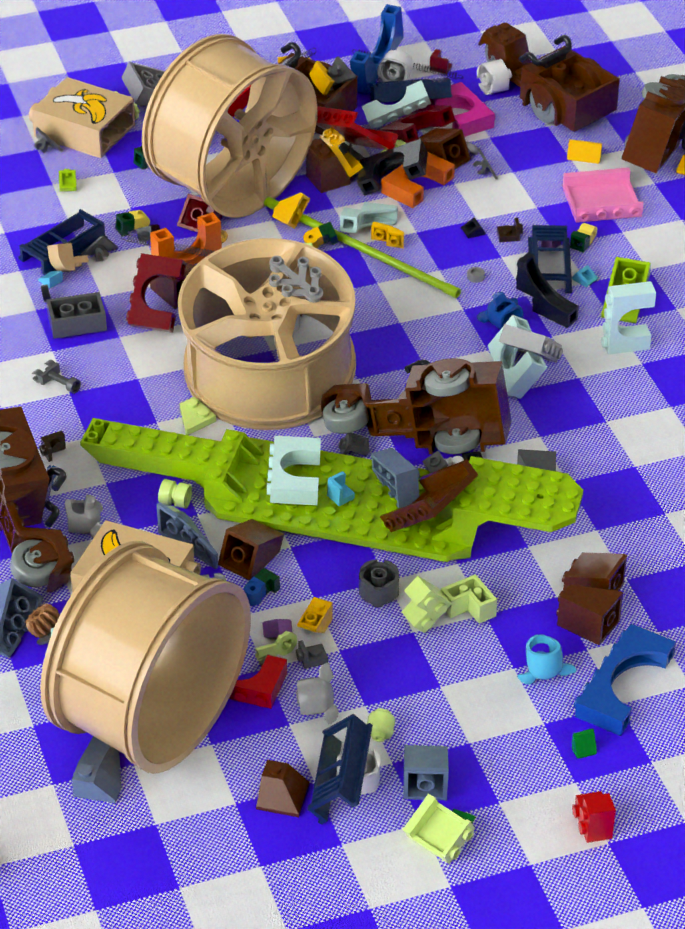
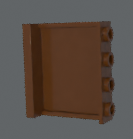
(439, 491)

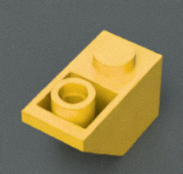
(317, 616)

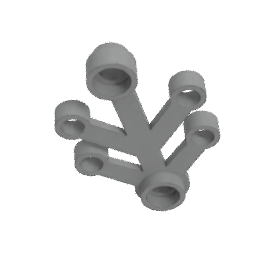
(312, 292)

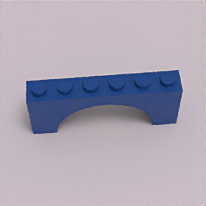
(389, 38)
(634, 649)

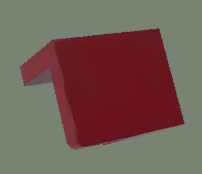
(438, 62)

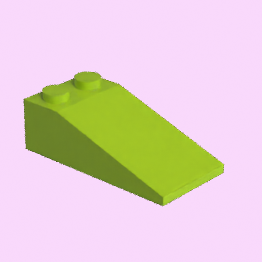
(628, 272)

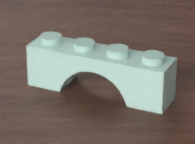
(414, 99)

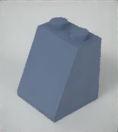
(425, 772)

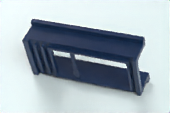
(396, 90)
(553, 233)
(38, 246)
(352, 766)

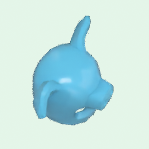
(544, 664)

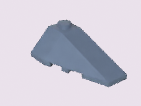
(179, 526)
(15, 606)
(98, 773)

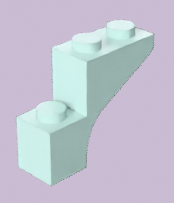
(353, 219)

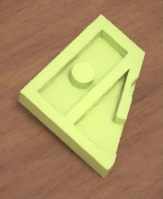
(195, 415)

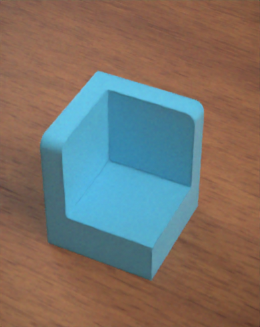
(338, 491)

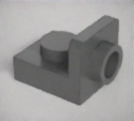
(354, 443)
(435, 462)
(311, 655)

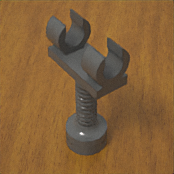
(52, 372)

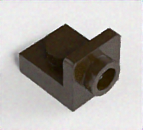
(510, 233)
(51, 444)

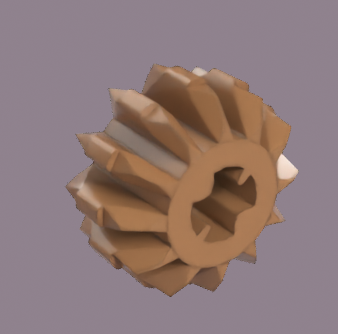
(42, 620)

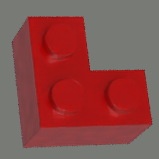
(595, 816)

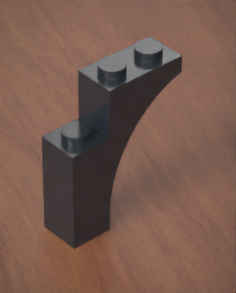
(545, 299)

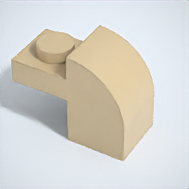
(62, 257)

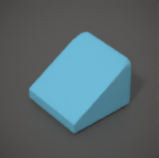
(585, 276)
(52, 278)

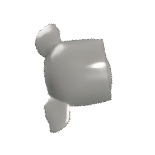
(84, 515)
(317, 695)

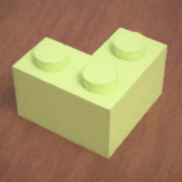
(471, 596)
(426, 605)

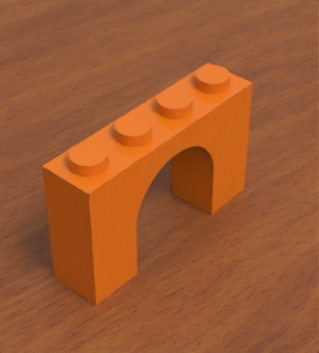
(400, 188)
(207, 238)

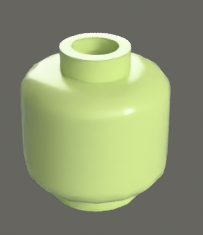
(383, 724)

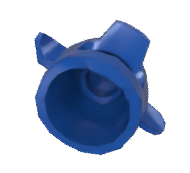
(500, 310)

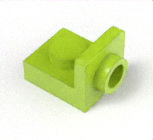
(67, 180)

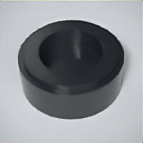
(45, 292)

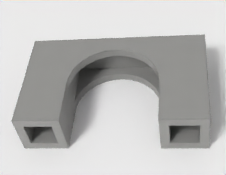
(531, 342)

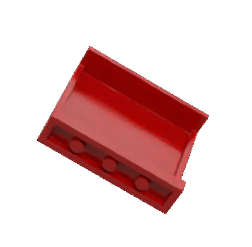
(353, 133)

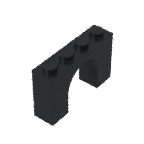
(410, 155)

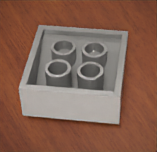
(141, 82)

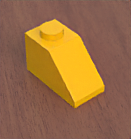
(291, 209)

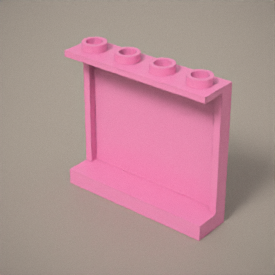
(601, 195)

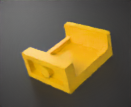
(333, 140)

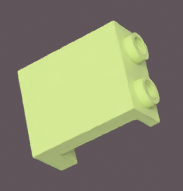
(439, 829)

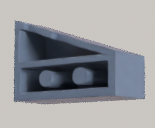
(397, 474)

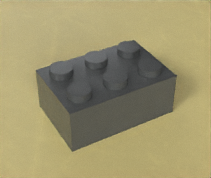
(76, 315)

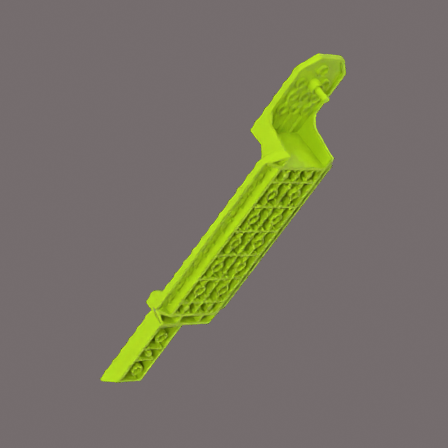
(237, 479)

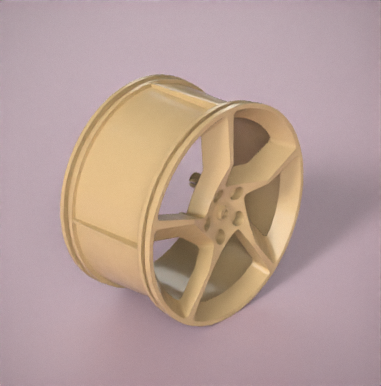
(259, 151)
(233, 298)
(145, 656)

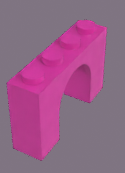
(478, 116)

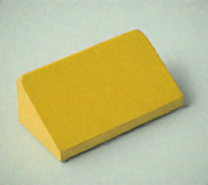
(584, 151)

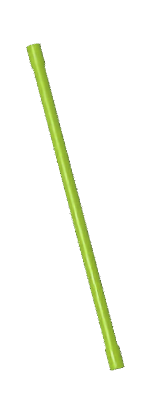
(445, 287)

